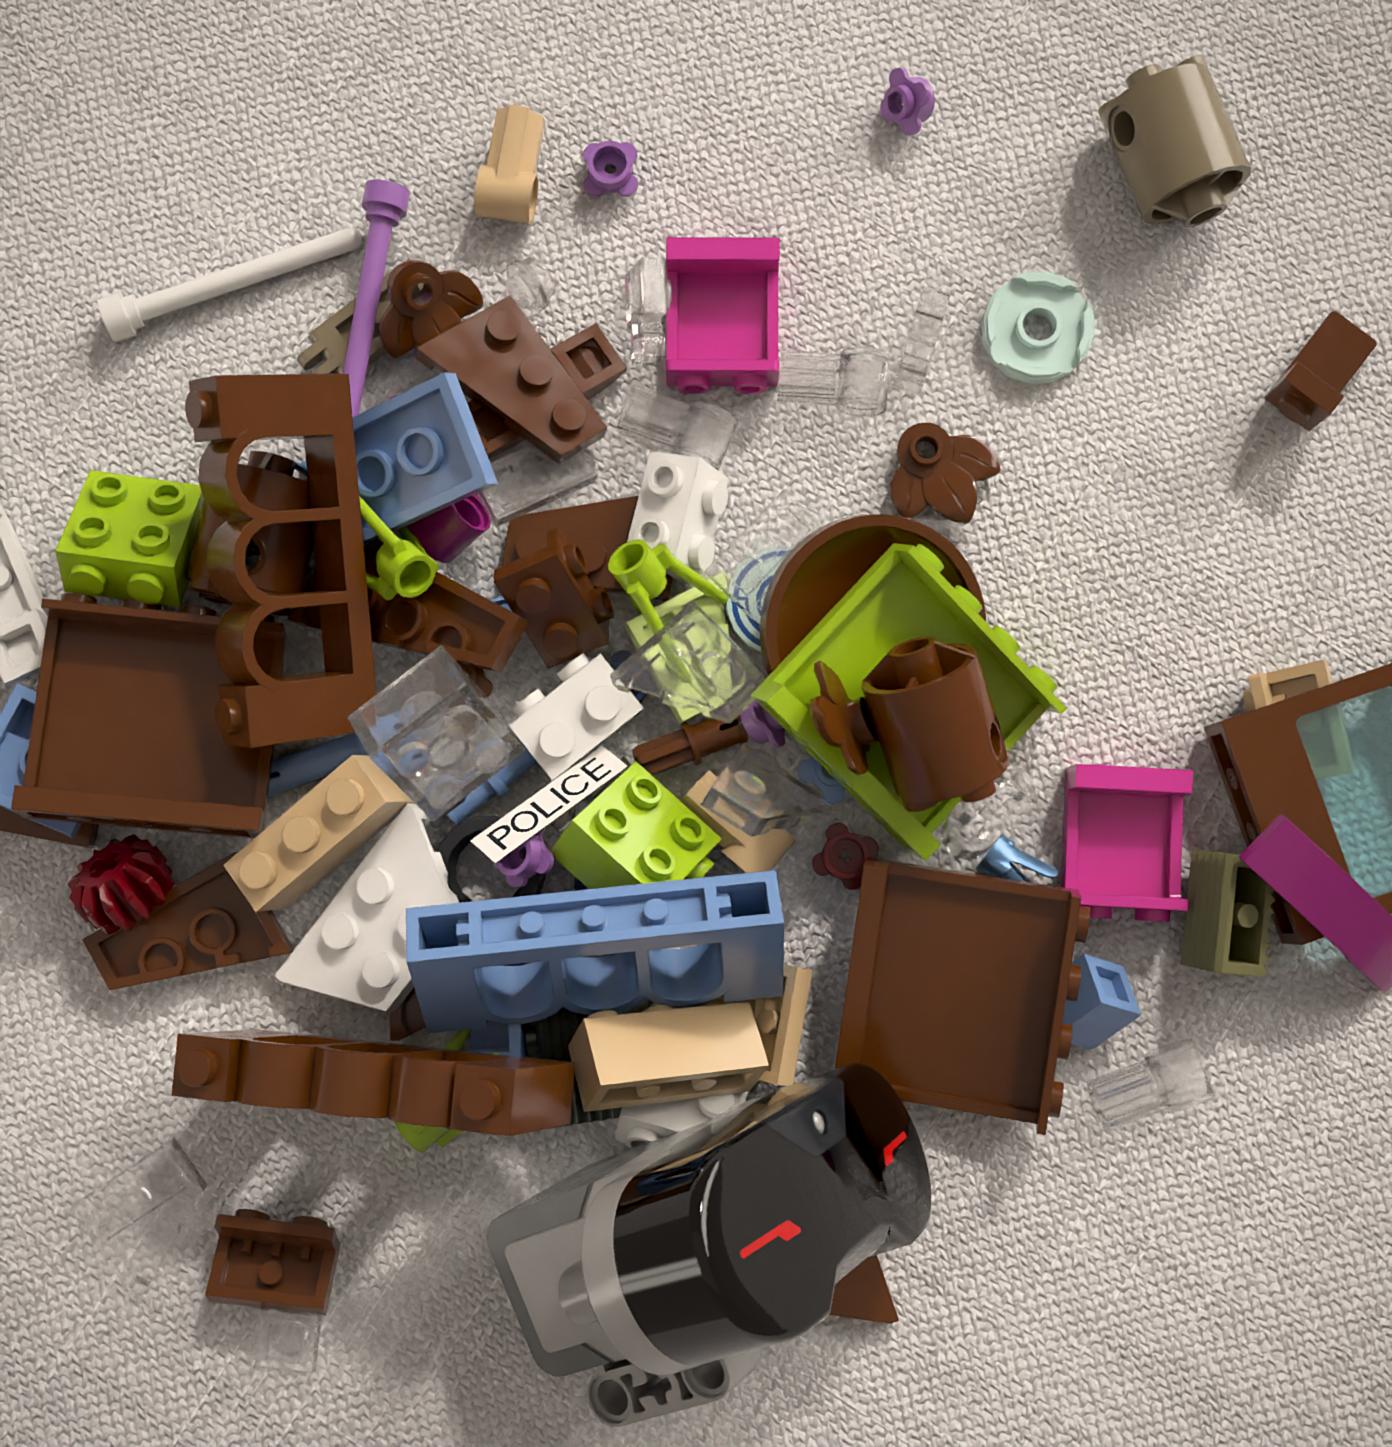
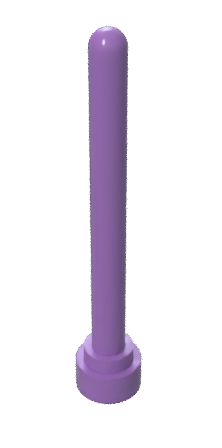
(384, 207)

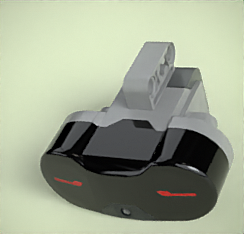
(712, 1241)

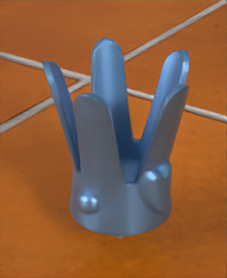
(1000, 858)

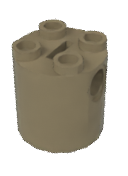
(1176, 143)

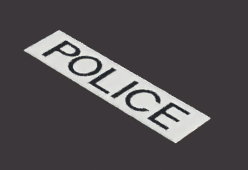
(548, 804)

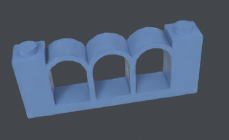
(461, 950)

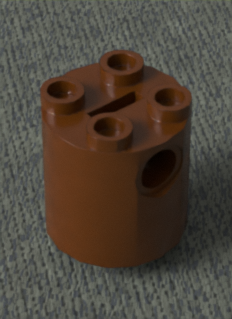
(282, 547)
(935, 723)

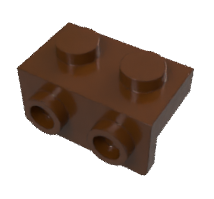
(557, 600)
(273, 1262)

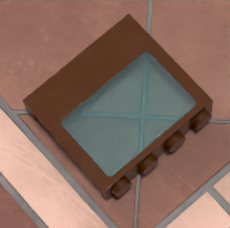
(1325, 769)

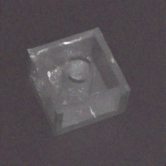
(435, 733)

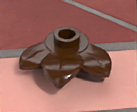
(437, 308)
(944, 480)
(841, 720)

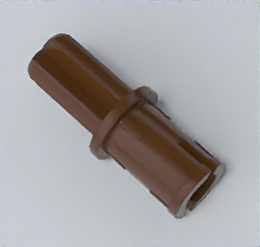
(689, 744)

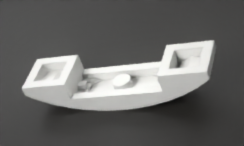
(21, 613)

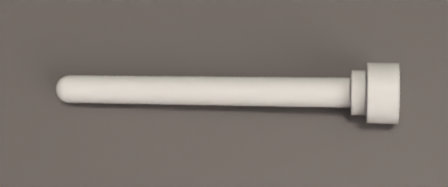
(127, 314)

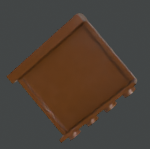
(131, 722)
(963, 988)

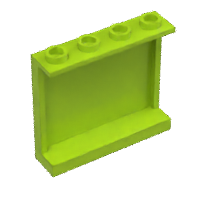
(888, 605)

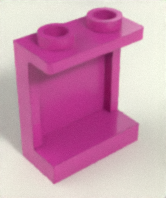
(722, 313)
(1125, 838)

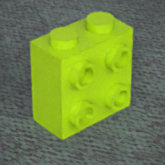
(130, 538)
(635, 836)

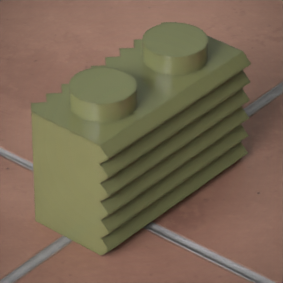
(1226, 916)

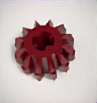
(121, 884)

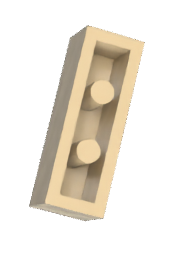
(316, 834)
(666, 1054)

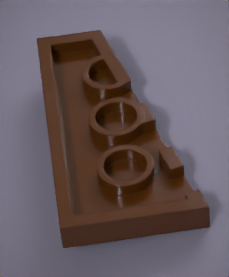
(445, 614)

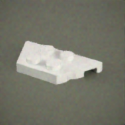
(361, 936)

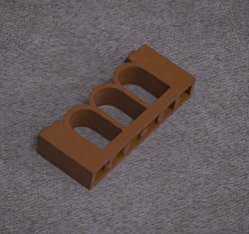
(230, 416)
(375, 1080)

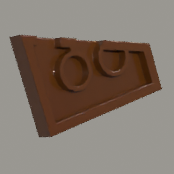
(518, 377)
(595, 527)
(195, 931)

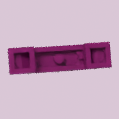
(1325, 898)

